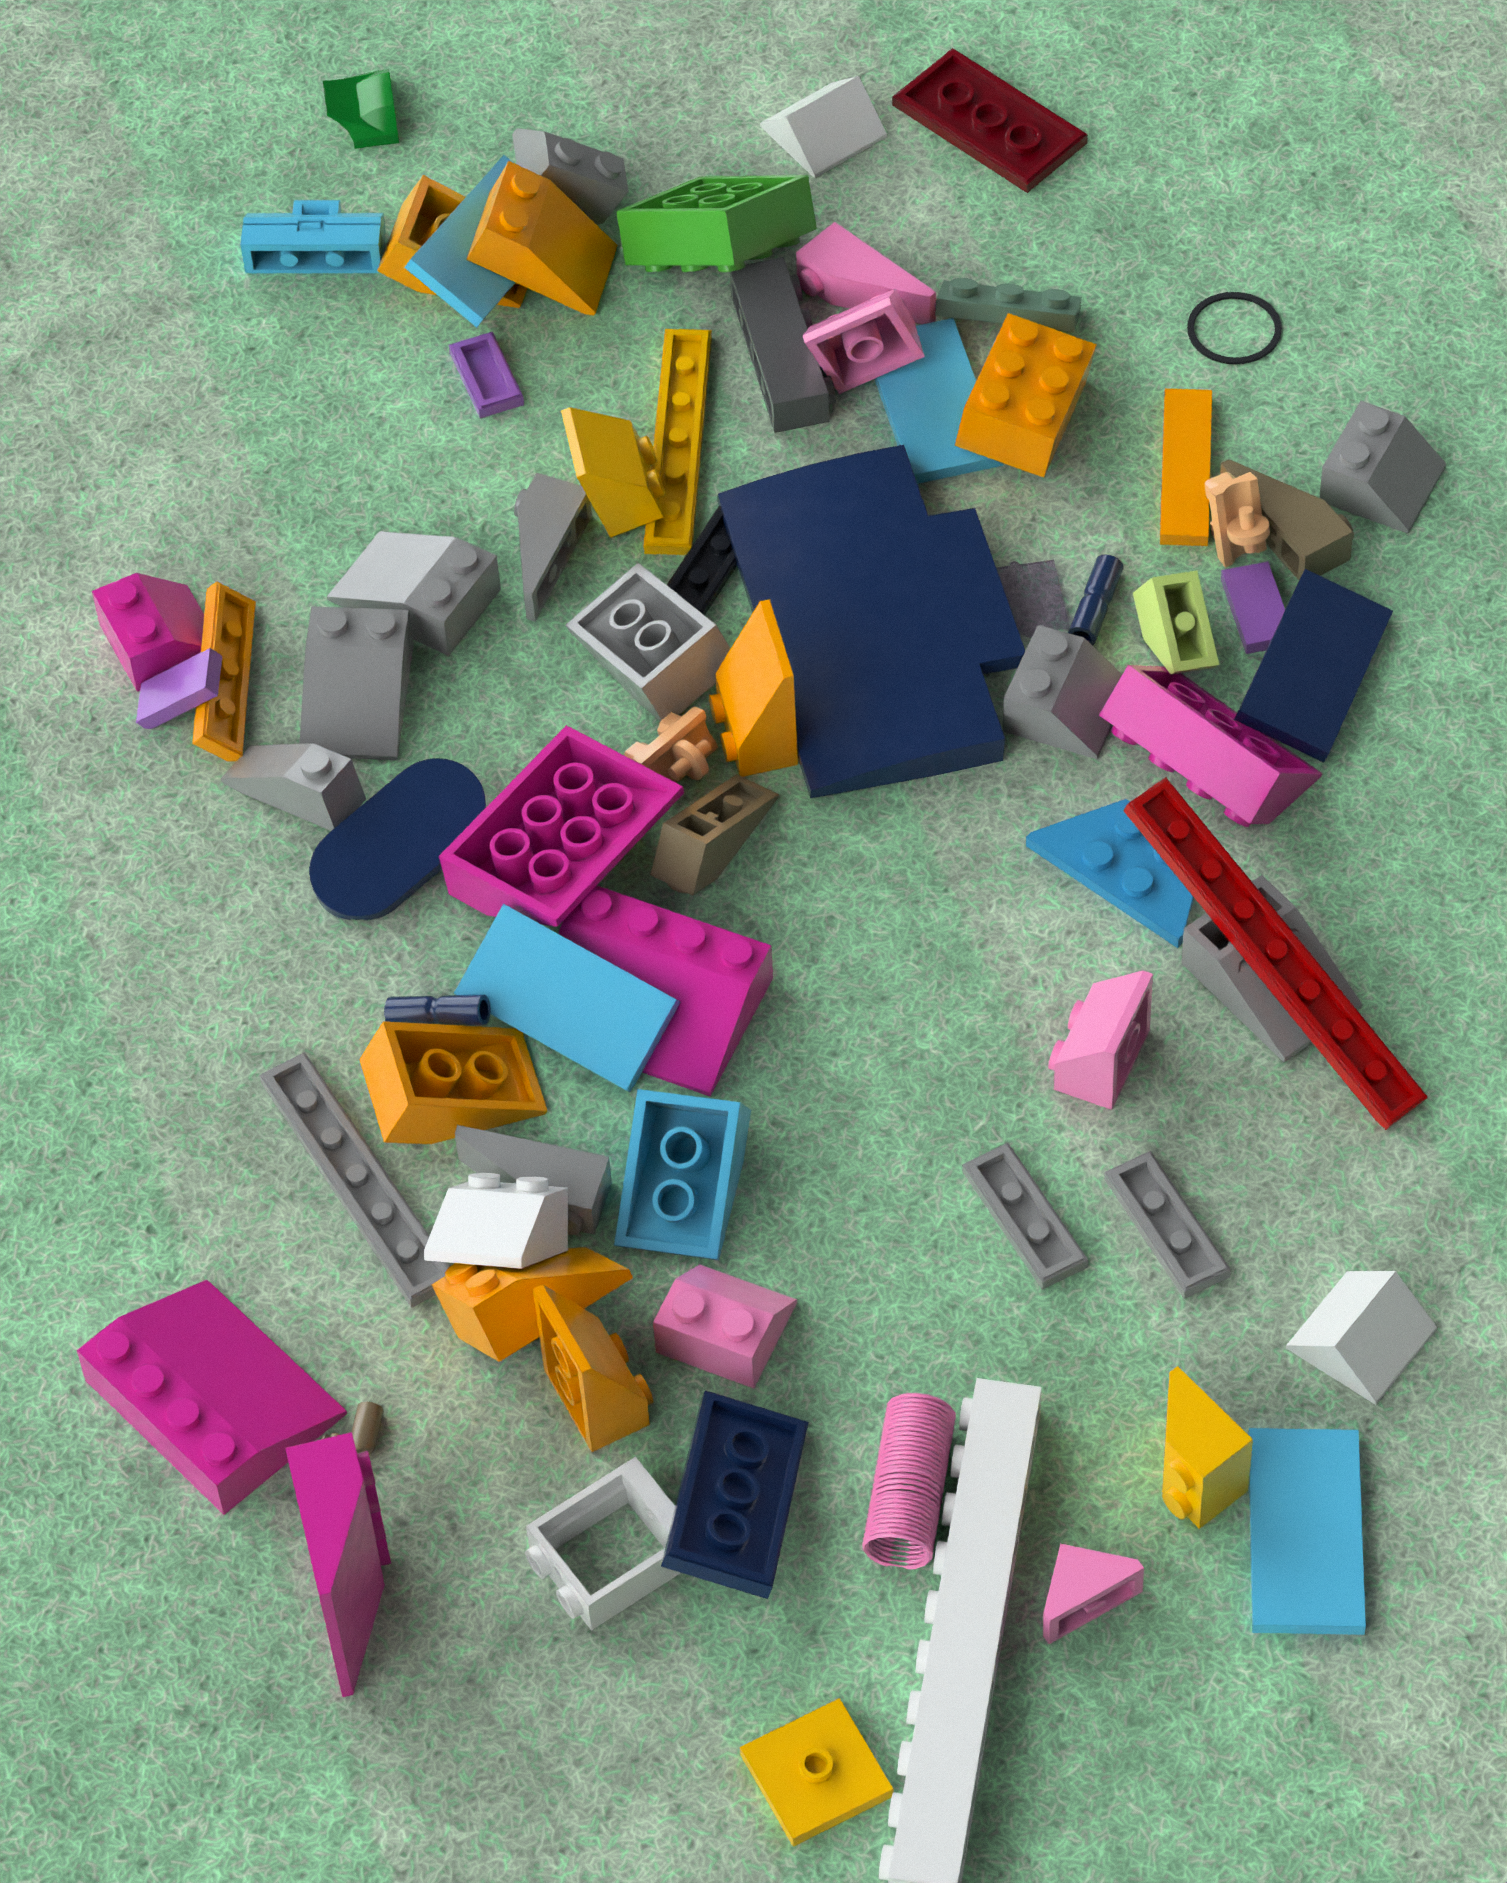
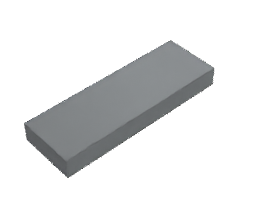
(1025, 1216)
(1167, 1224)

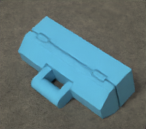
(313, 240)

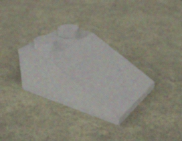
(432, 576)
(651, 642)
(356, 680)

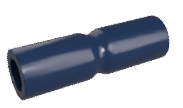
(1096, 598)
(446, 1010)

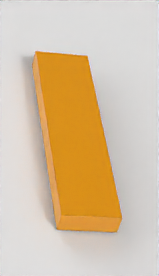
(1185, 467)
(228, 631)

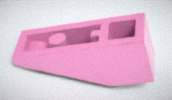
(851, 272)

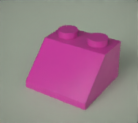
(149, 624)

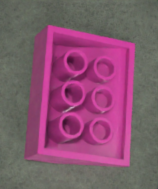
(556, 830)
(702, 966)
(207, 1391)
(343, 1542)

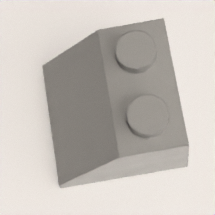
(584, 174)
(1381, 468)
(1060, 693)

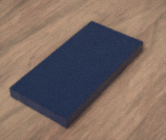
(1313, 665)
(735, 1494)

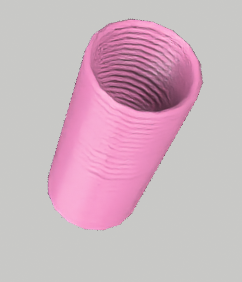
(917, 1441)

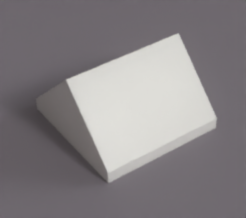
(827, 126)
(1365, 1332)

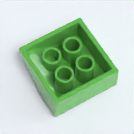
(717, 222)

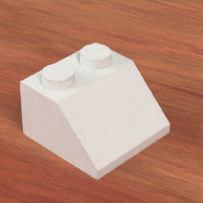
(500, 1222)

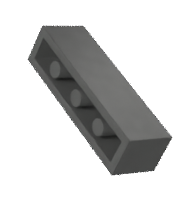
(773, 330)

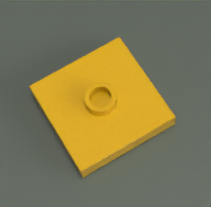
(816, 1772)

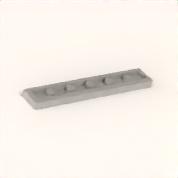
(355, 1176)

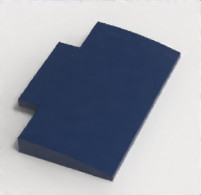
(878, 617)

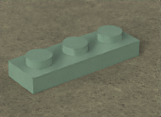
(970, 301)

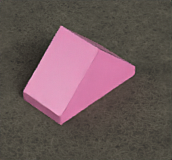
(1086, 1587)

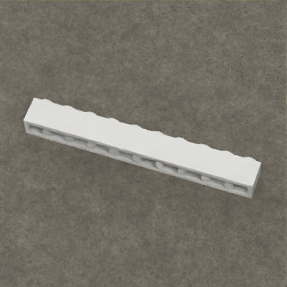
(966, 1636)

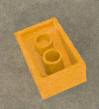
(417, 220)
(542, 240)
(757, 698)
(448, 1076)
(496, 1305)
(590, 1371)

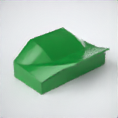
(363, 107)

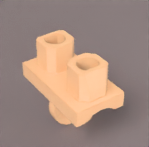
(1236, 516)
(679, 747)

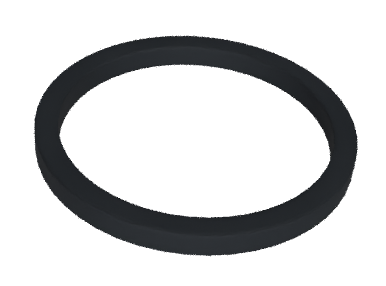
(1234, 360)

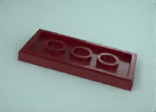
(990, 120)

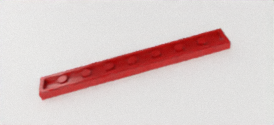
(1275, 953)

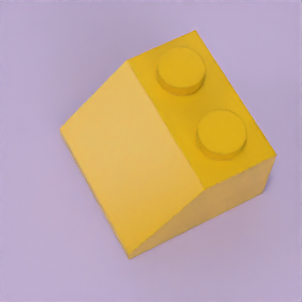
(614, 469)
(1203, 1454)

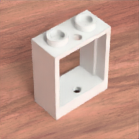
(623, 1485)

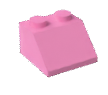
(865, 341)
(1104, 1039)
(721, 1324)

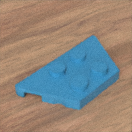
(1119, 865)

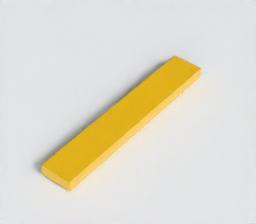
(679, 438)

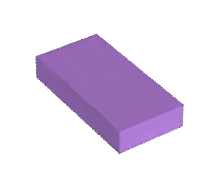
(486, 375)
(1253, 603)
(179, 689)

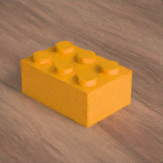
(1025, 395)

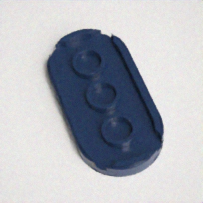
(395, 840)

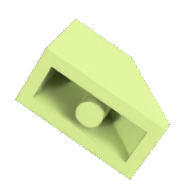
(1176, 622)

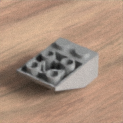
(1232, 980)

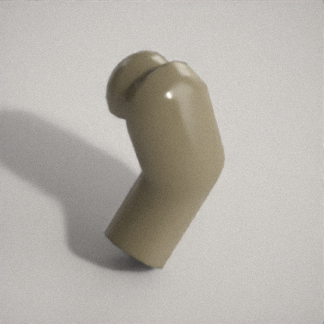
(365, 1426)

